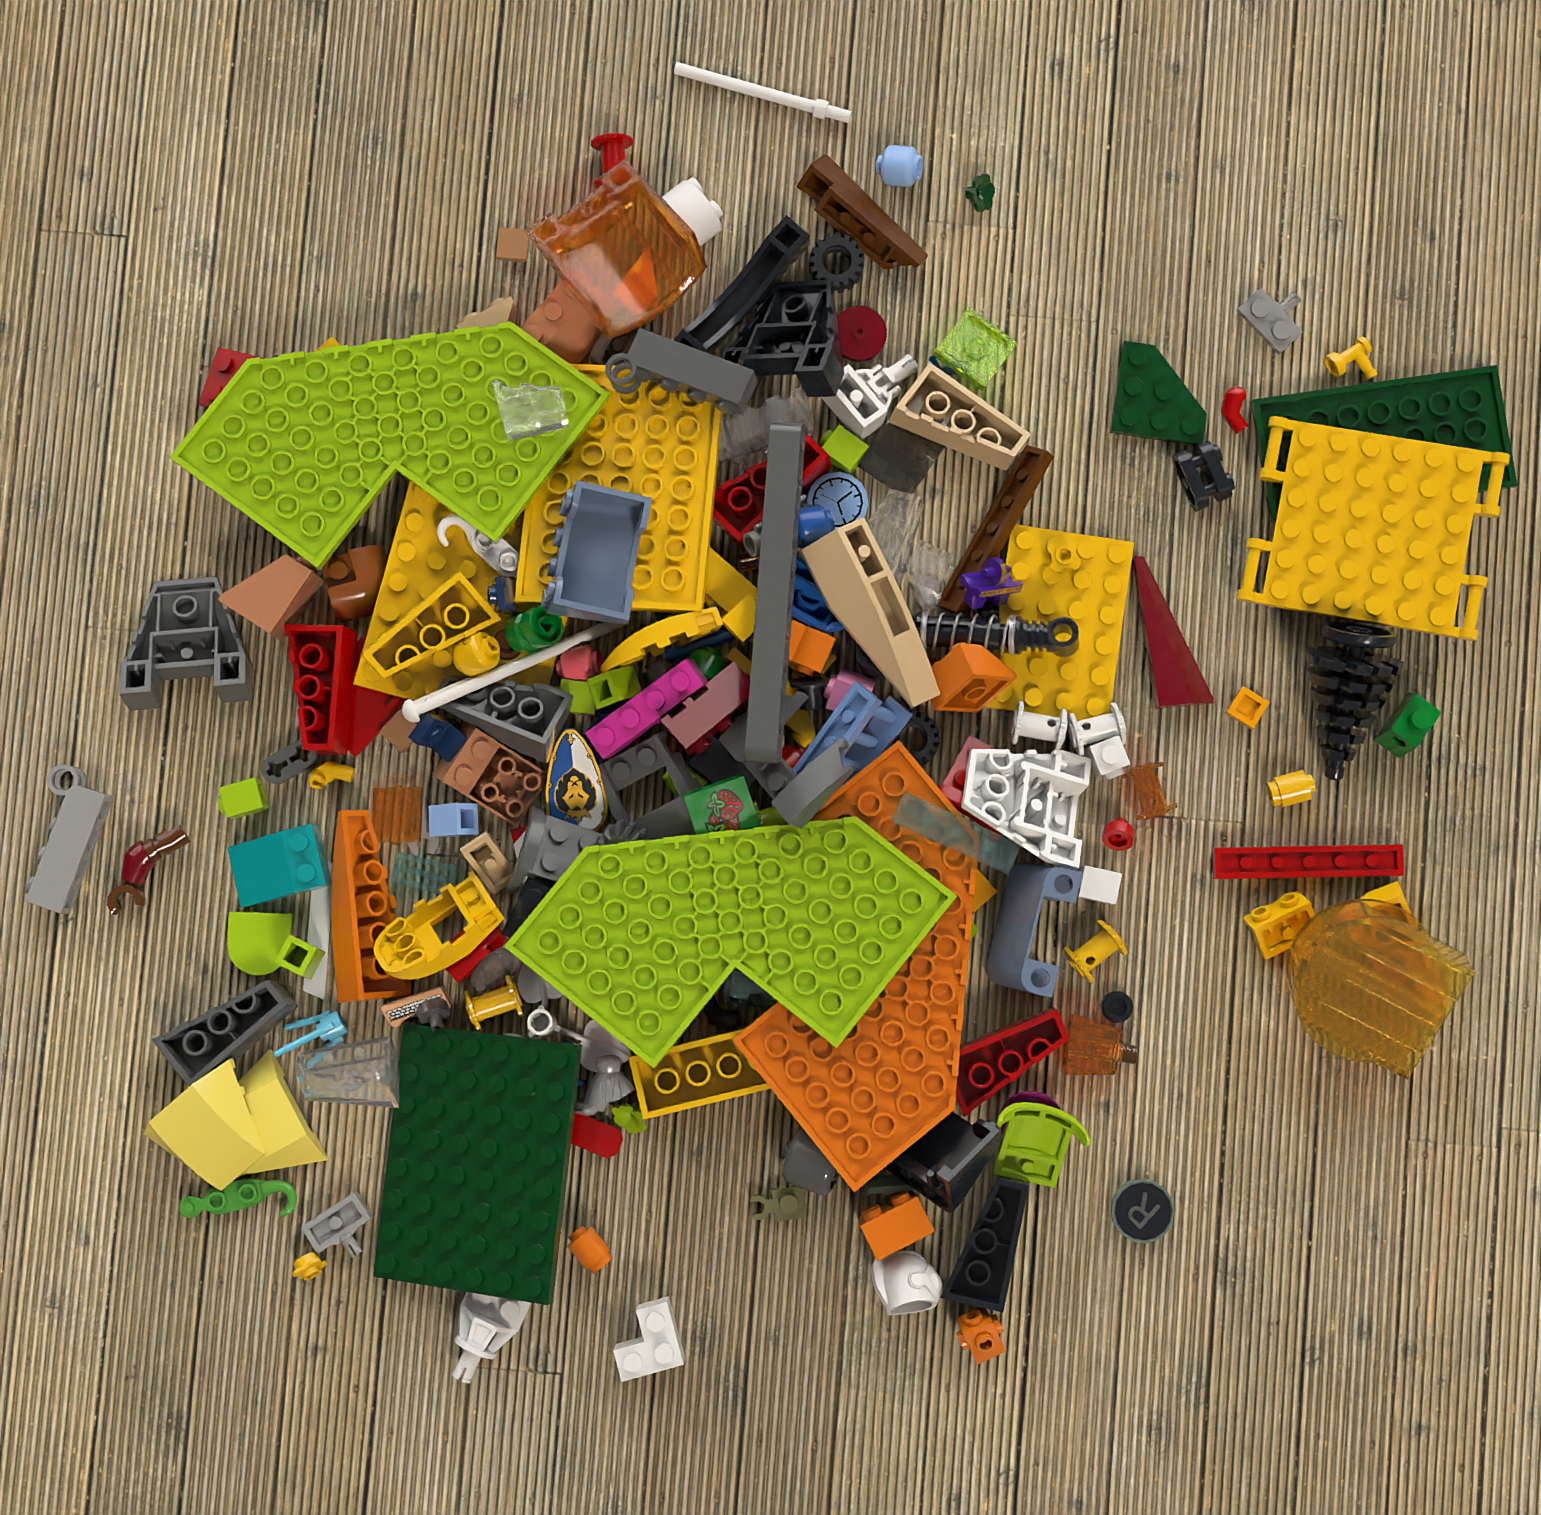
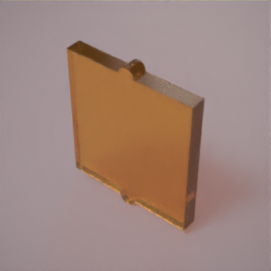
(397, 814)

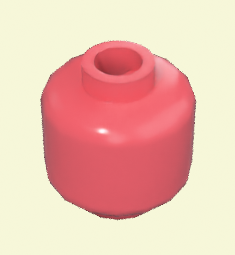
(580, 663)

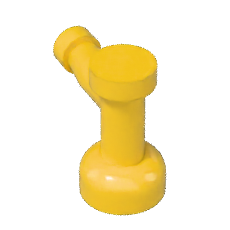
(1337, 363)

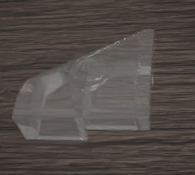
(529, 409)

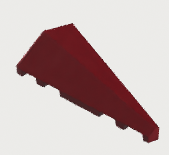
(1172, 666)

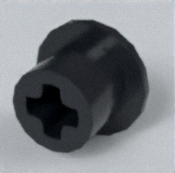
(813, 688)

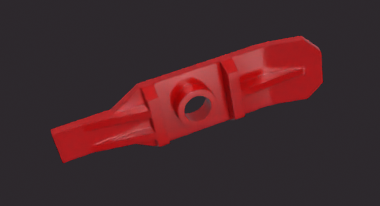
(596, 1136)

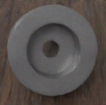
(433, 1013)

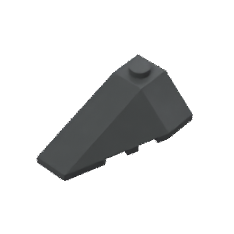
(515, 714)

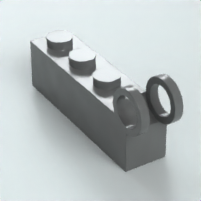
(684, 370)

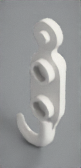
(500, 557)

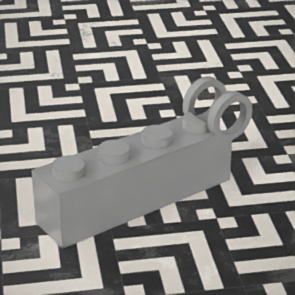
(70, 842)

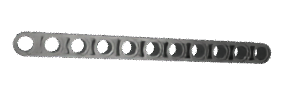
(775, 593)

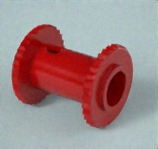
(612, 151)

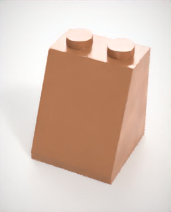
(275, 594)

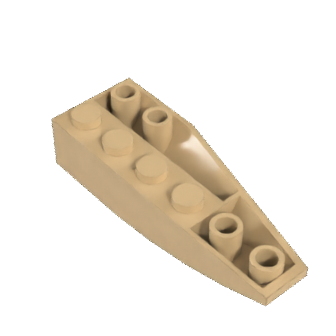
(871, 607)

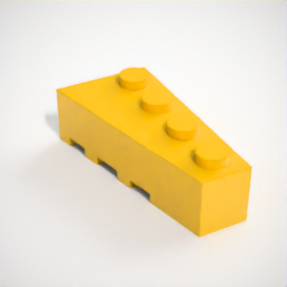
(435, 623)

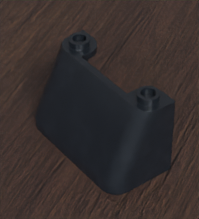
(947, 1159)

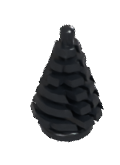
(1350, 682)

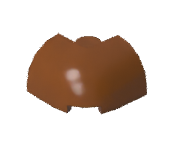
(355, 581)

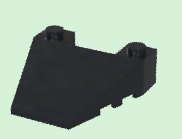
(793, 335)

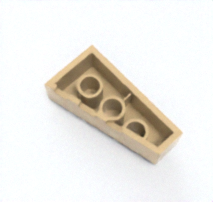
(958, 419)

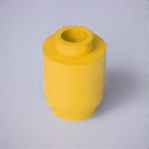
(1291, 788)

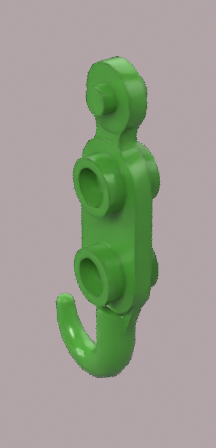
(238, 1196)

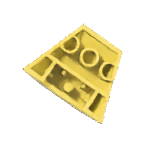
(278, 1119)
(210, 1128)

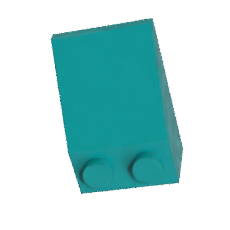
(280, 865)

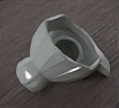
(605, 1087)

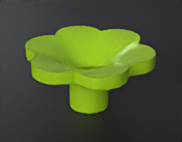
(629, 1117)

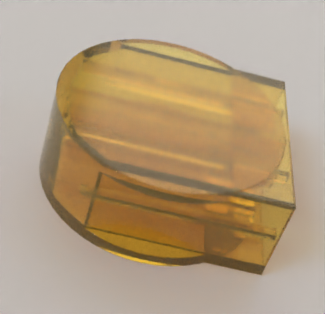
(1373, 983)

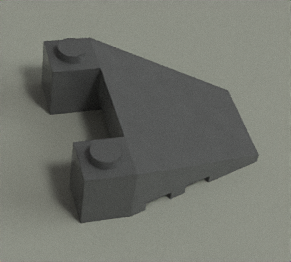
(185, 637)

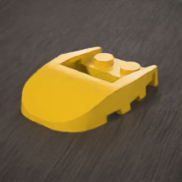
(654, 637)
(413, 949)

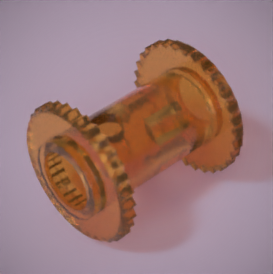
(1148, 787)

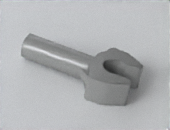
(434, 841)

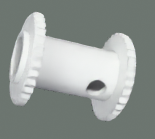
(1038, 726)
(1096, 728)

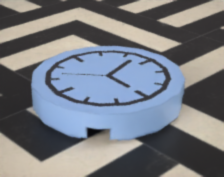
(841, 495)

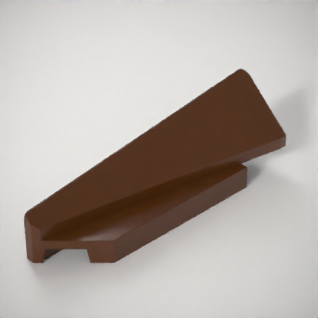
(858, 216)

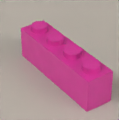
(647, 709)

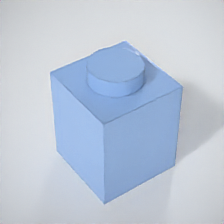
(453, 820)

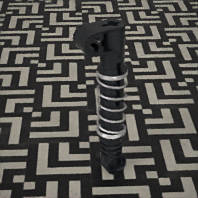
(1015, 635)

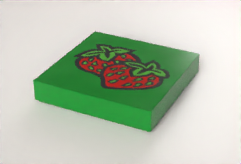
(722, 806)

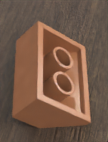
(563, 326)

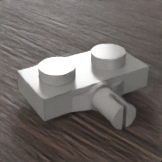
(1271, 319)
(338, 1225)

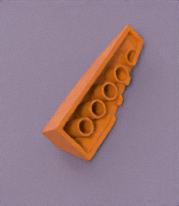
(360, 912)

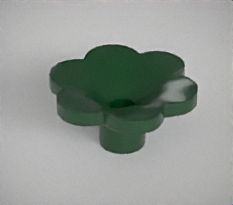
(981, 192)

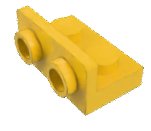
(1279, 923)

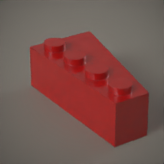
(323, 684)
(1003, 1056)

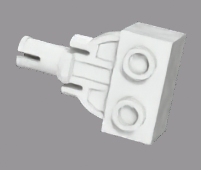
(868, 394)

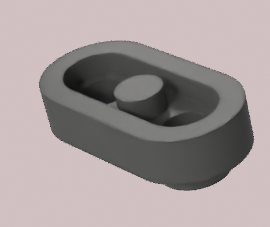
(611, 346)

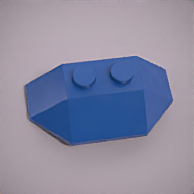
(809, 603)

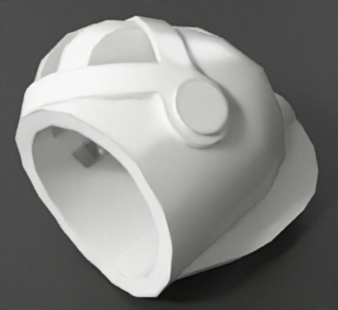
(906, 1283)

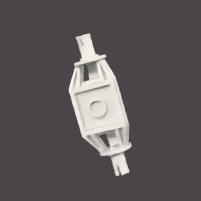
(479, 1321)

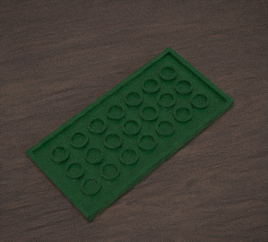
(1439, 408)

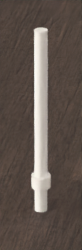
(819, 108)

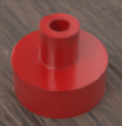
(1118, 835)

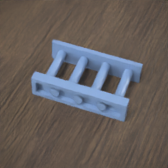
(848, 722)

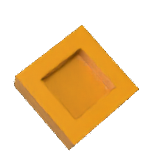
(1247, 707)

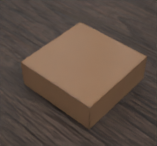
(512, 245)
(398, 730)

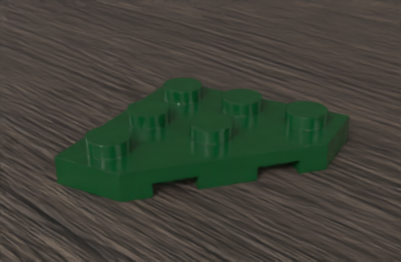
(1154, 400)

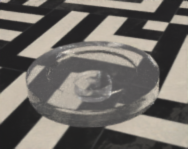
(492, 970)

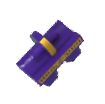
(990, 583)

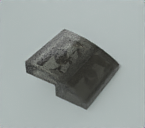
(900, 458)

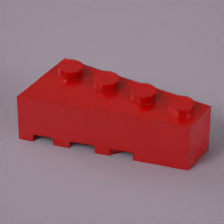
(741, 500)

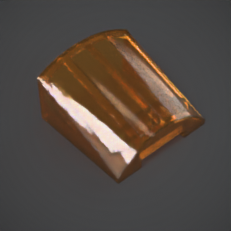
(621, 252)

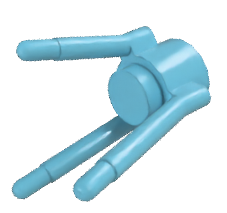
(330, 1027)

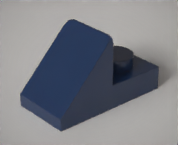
(440, 734)

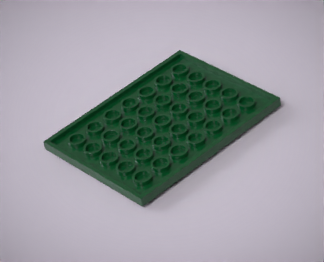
(478, 1163)

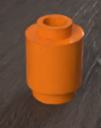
(589, 1248)

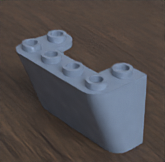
(595, 553)
(1016, 925)

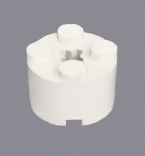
(695, 209)

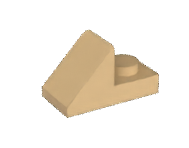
(488, 862)

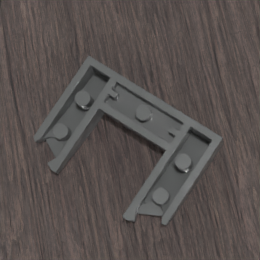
(792, 794)

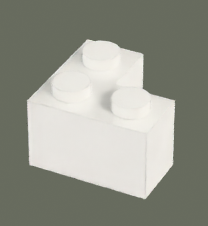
(657, 1348)

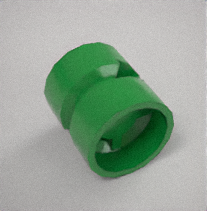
(533, 629)

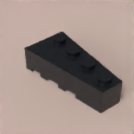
(989, 1254)

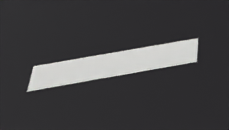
(319, 936)

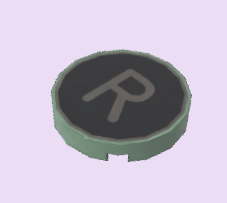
(1142, 1210)

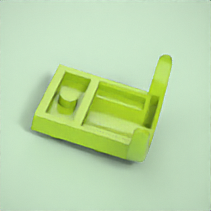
(1035, 1142)

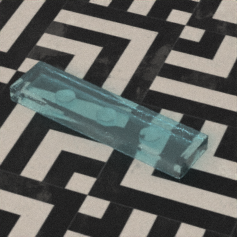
(956, 833)

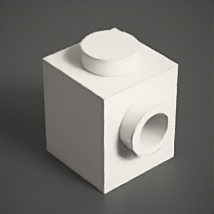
(1108, 758)

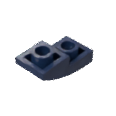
(502, 595)

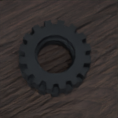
(841, 245)

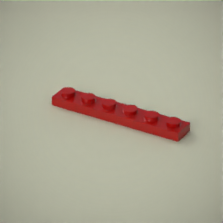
(1308, 861)

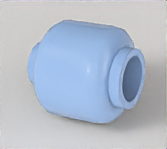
(900, 166)

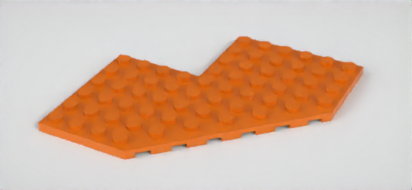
(902, 1057)

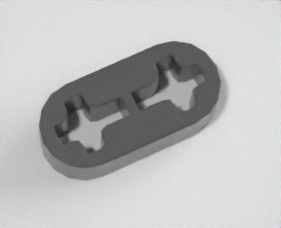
(293, 769)

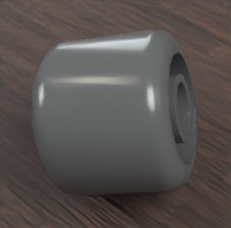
(807, 1165)

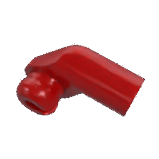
(1231, 408)

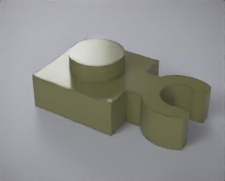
(785, 1203)

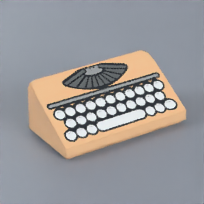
(405, 1009)

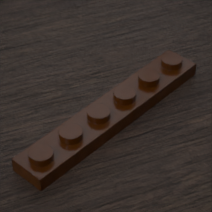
(997, 523)

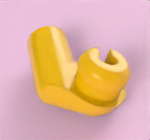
(328, 772)

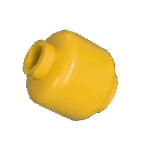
(476, 654)

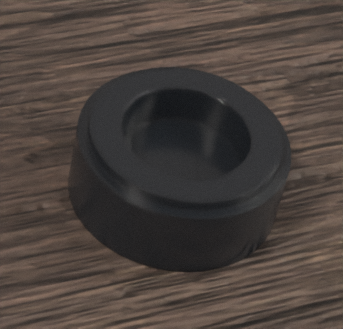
(1116, 1006)

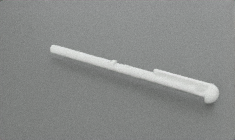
(412, 709)

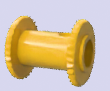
(1095, 951)
(493, 1003)

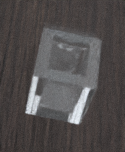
(925, 572)

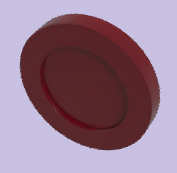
(861, 333)

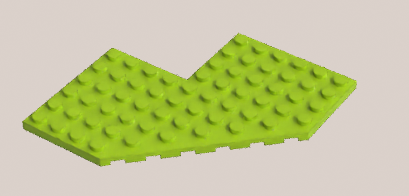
(322, 432)
(660, 924)

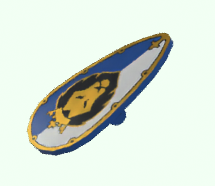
(574, 783)

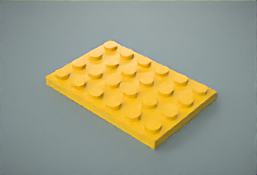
(1089, 596)

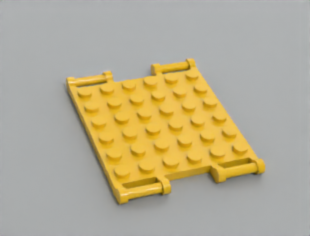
(1373, 528)

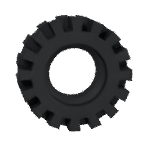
(930, 737)

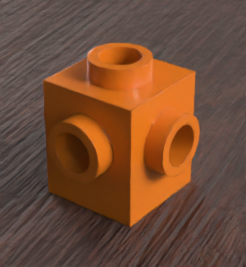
(980, 1334)

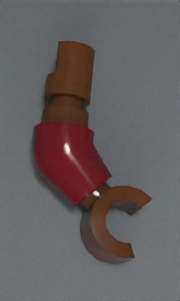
(139, 861)

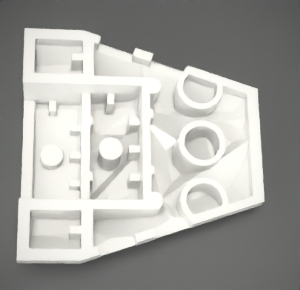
(1029, 799)

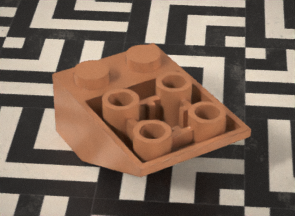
(493, 776)

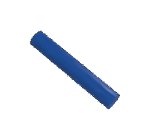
(710, 640)

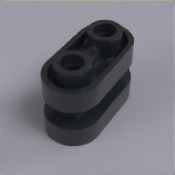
(1209, 459)

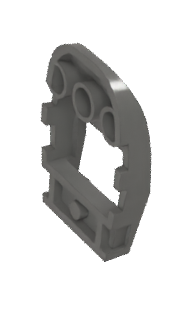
(634, 764)

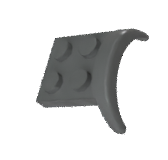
(549, 848)

